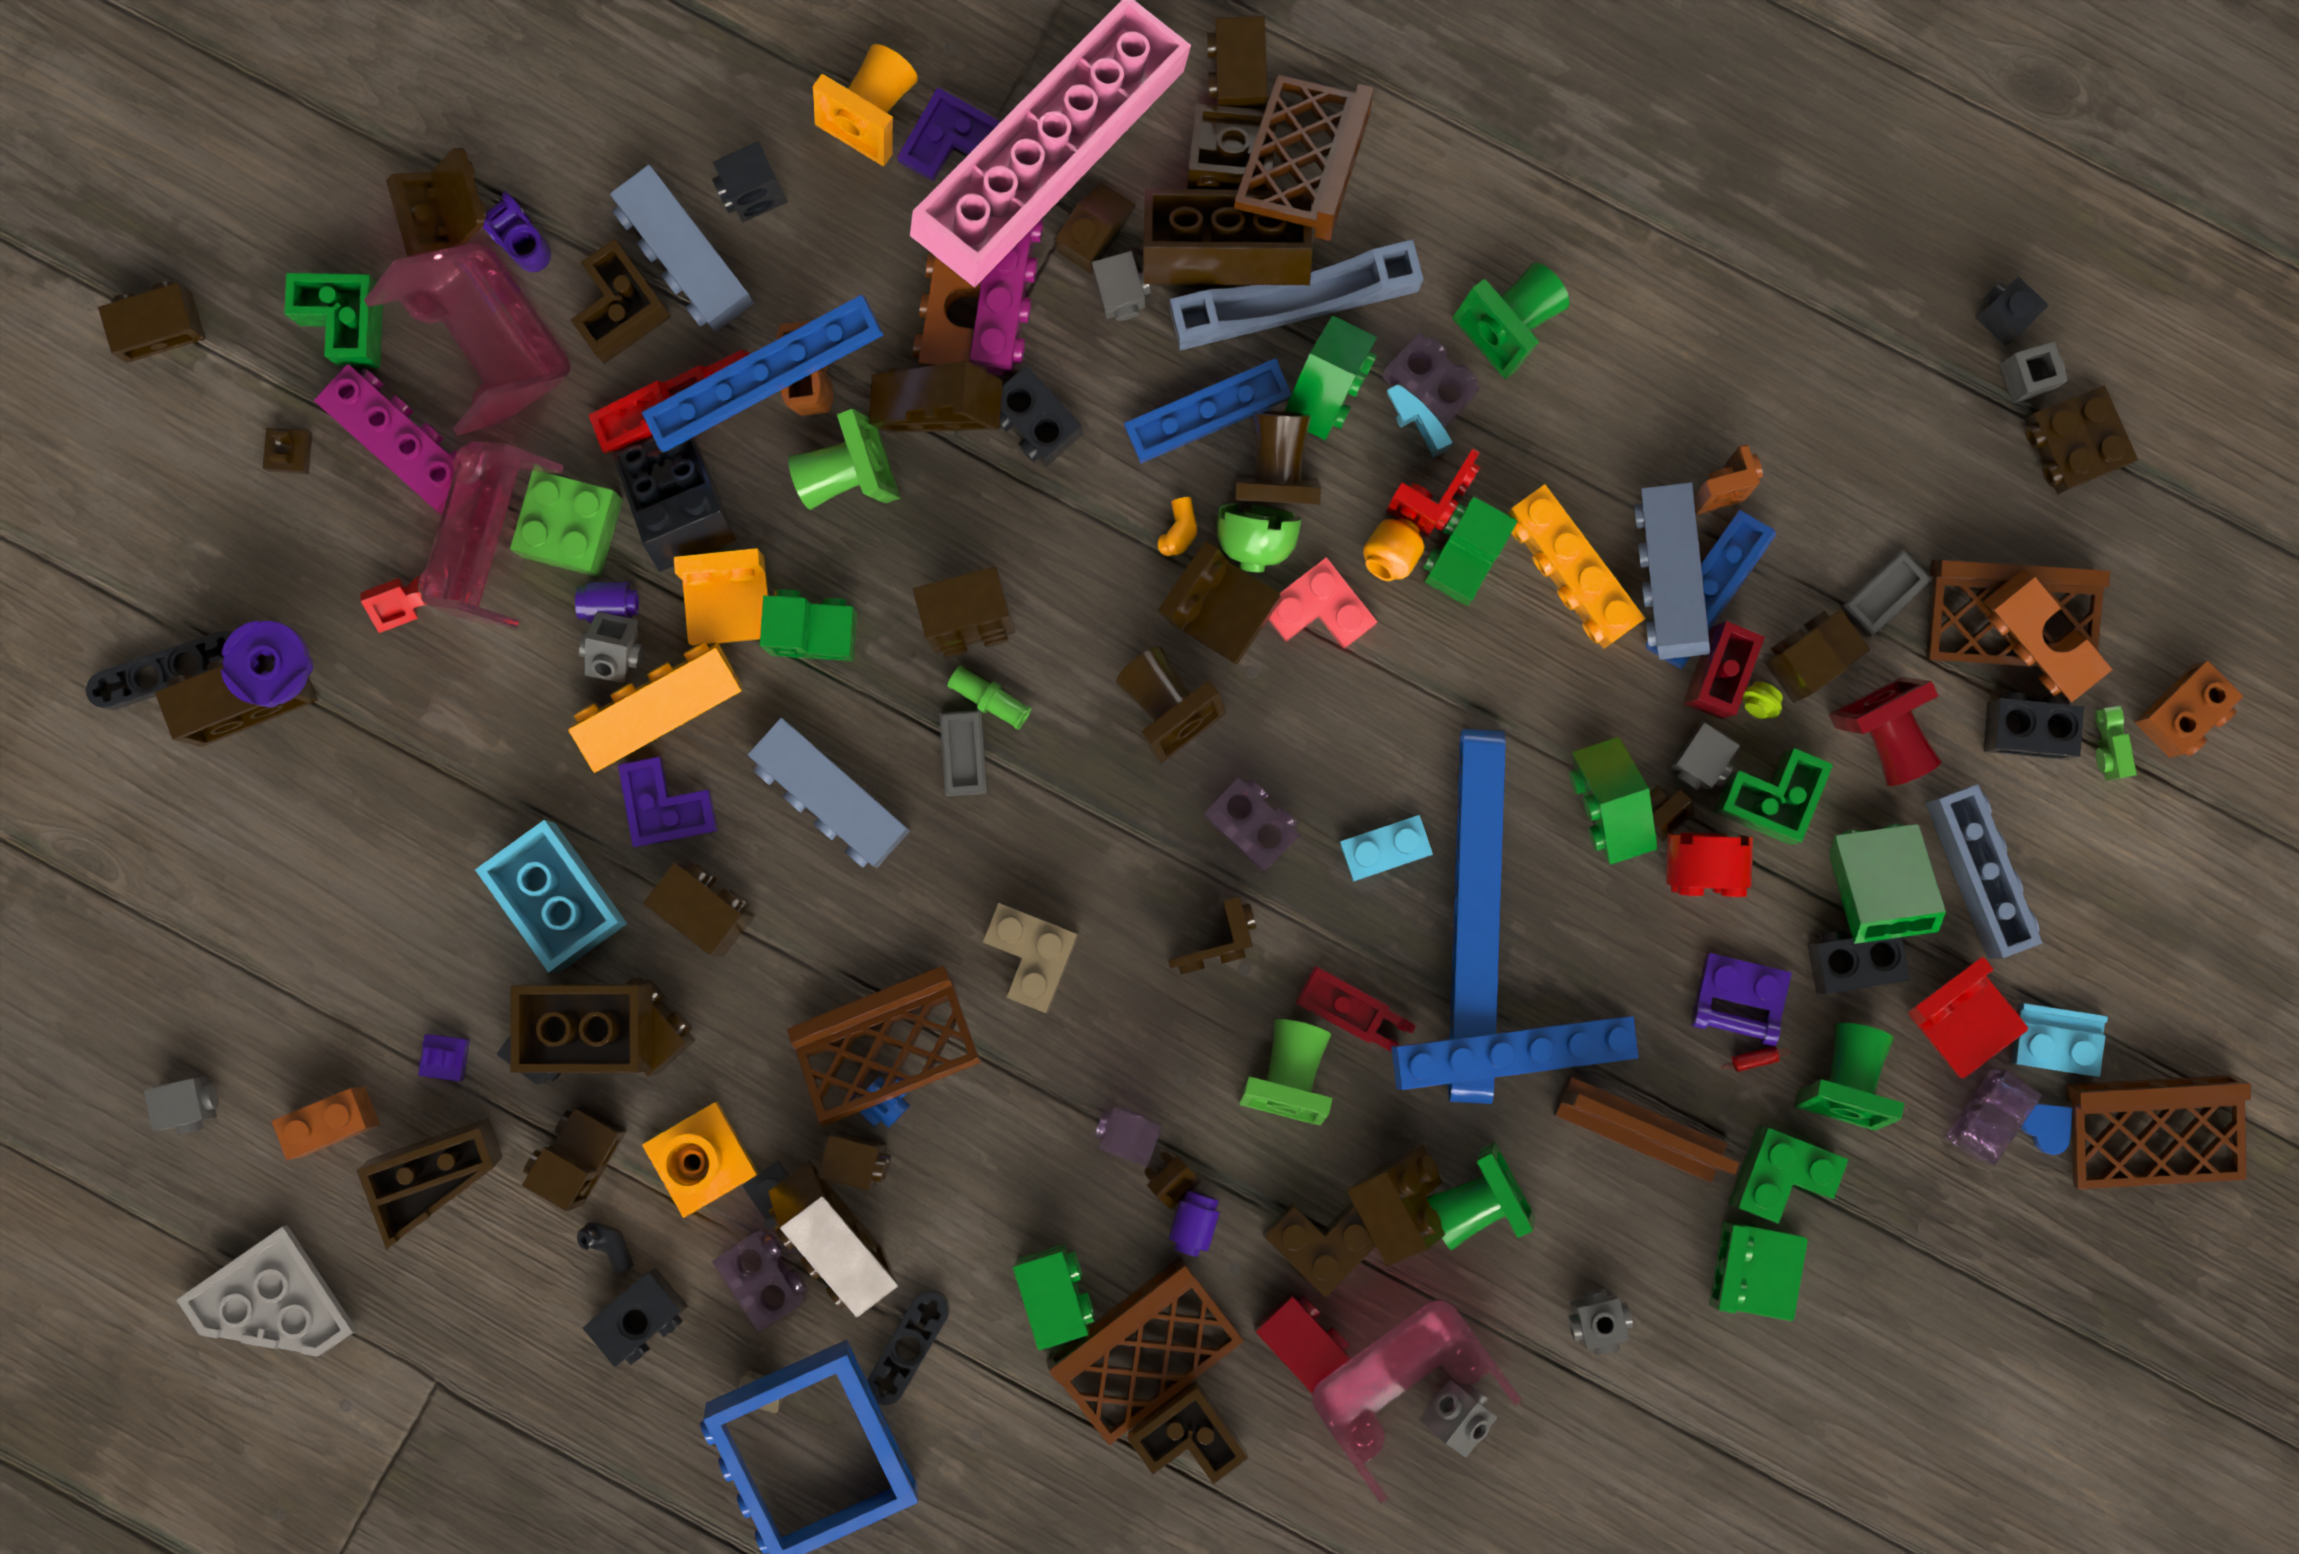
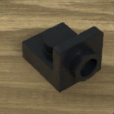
(759, 1186)

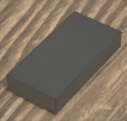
(1886, 593)
(963, 753)

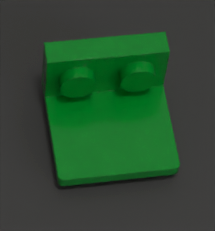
(1758, 1271)

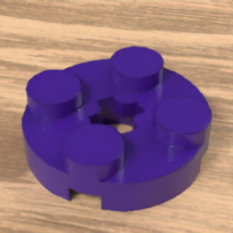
(241, 663)

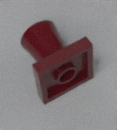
(1893, 728)

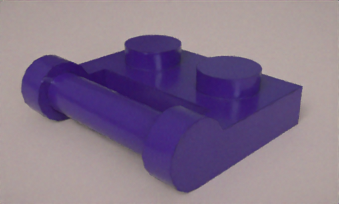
(1746, 985)

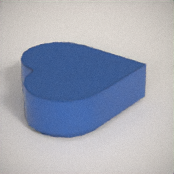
(2049, 1128)

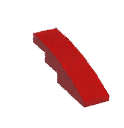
(623, 421)

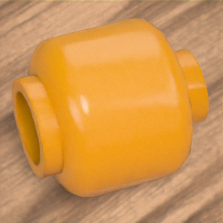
(1393, 549)

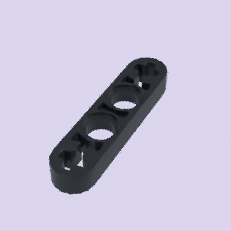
(165, 664)

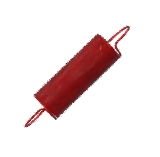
(1755, 1059)

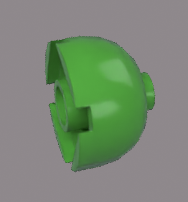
(1257, 535)

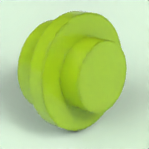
(1763, 700)

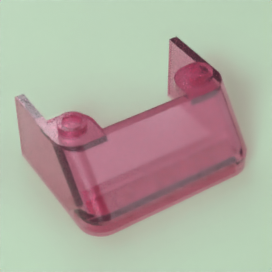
(489, 322)
(472, 528)
(1390, 1367)

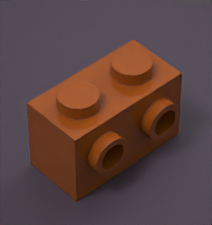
(2190, 710)

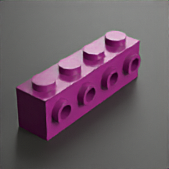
(1005, 308)
(390, 433)

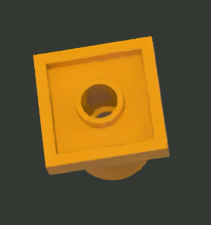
(861, 112)
(721, 1156)

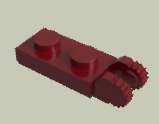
(1349, 1008)

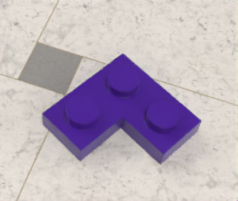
(942, 126)
(655, 815)

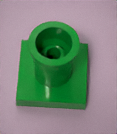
(1504, 323)
(1853, 1080)
(1483, 1201)

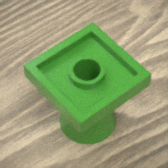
(843, 466)
(1291, 1075)

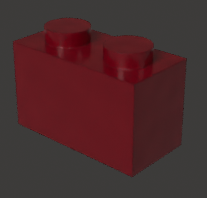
(1725, 672)
(1302, 1341)

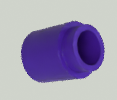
(606, 597)
(1194, 1223)

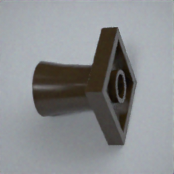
(1279, 461)
(1175, 711)

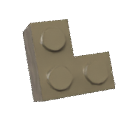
(1043, 952)

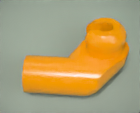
(1183, 530)

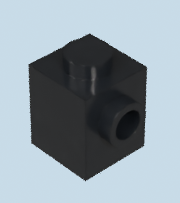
(2010, 310)

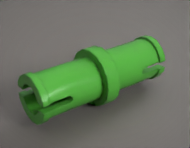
(989, 697)

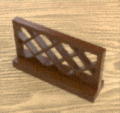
(1336, 170)
(1993, 576)
(876, 1013)
(2167, 1096)
(1643, 1130)
(1123, 1321)

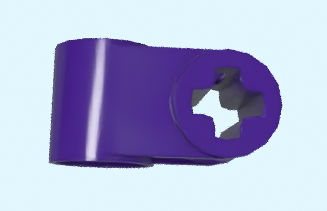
(512, 229)

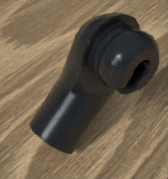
(608, 1240)

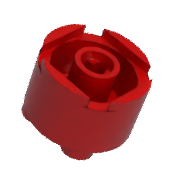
(1709, 861)

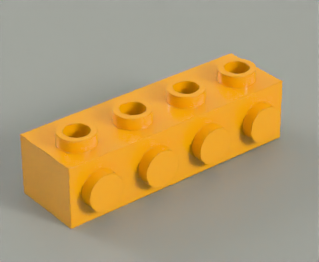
(1574, 567)
(654, 707)

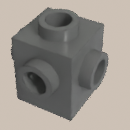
(611, 656)
(1587, 1313)
(1459, 1416)

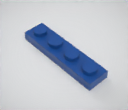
(1207, 411)
(1728, 567)

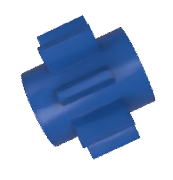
(886, 1112)

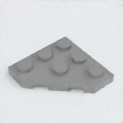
(269, 1300)

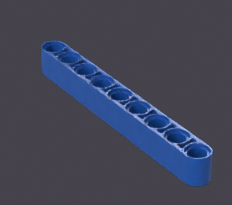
(1477, 897)

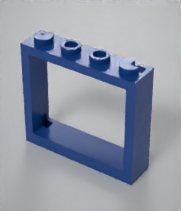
(833, 1360)

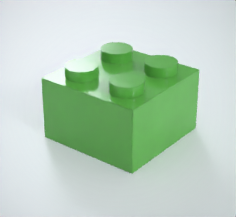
(566, 523)

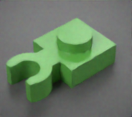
(2114, 751)

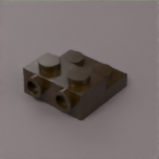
(1223, 146)
(2079, 440)

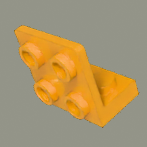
(723, 595)

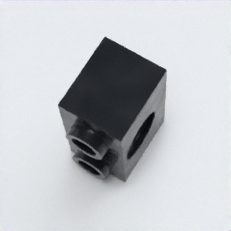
(612, 1329)

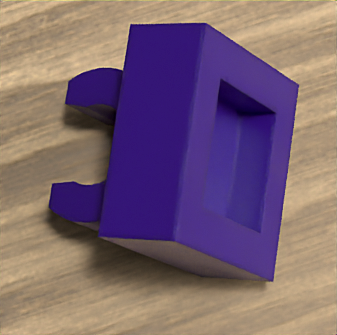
(444, 1057)

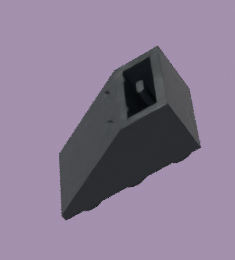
(673, 500)

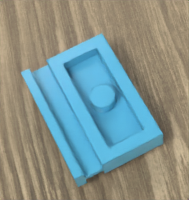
(2060, 1040)

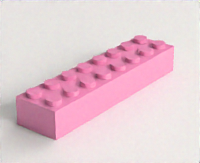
(1049, 141)

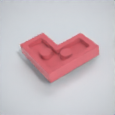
(1322, 595)

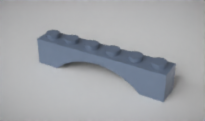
(1353, 283)

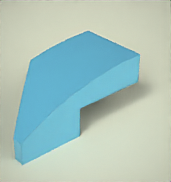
(1412, 409)

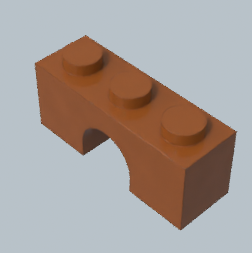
(941, 339)
(2022, 610)

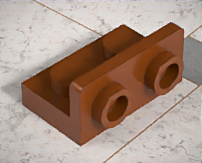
(1730, 484)

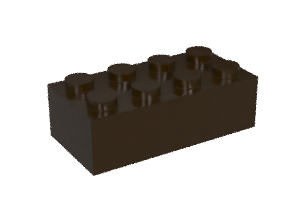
(1205, 241)

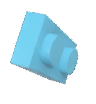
(1386, 848)

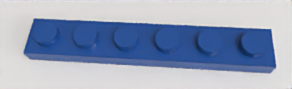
(763, 373)
(1514, 1052)

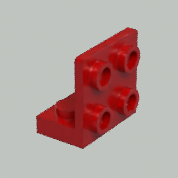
(1416, 504)
(1968, 1019)

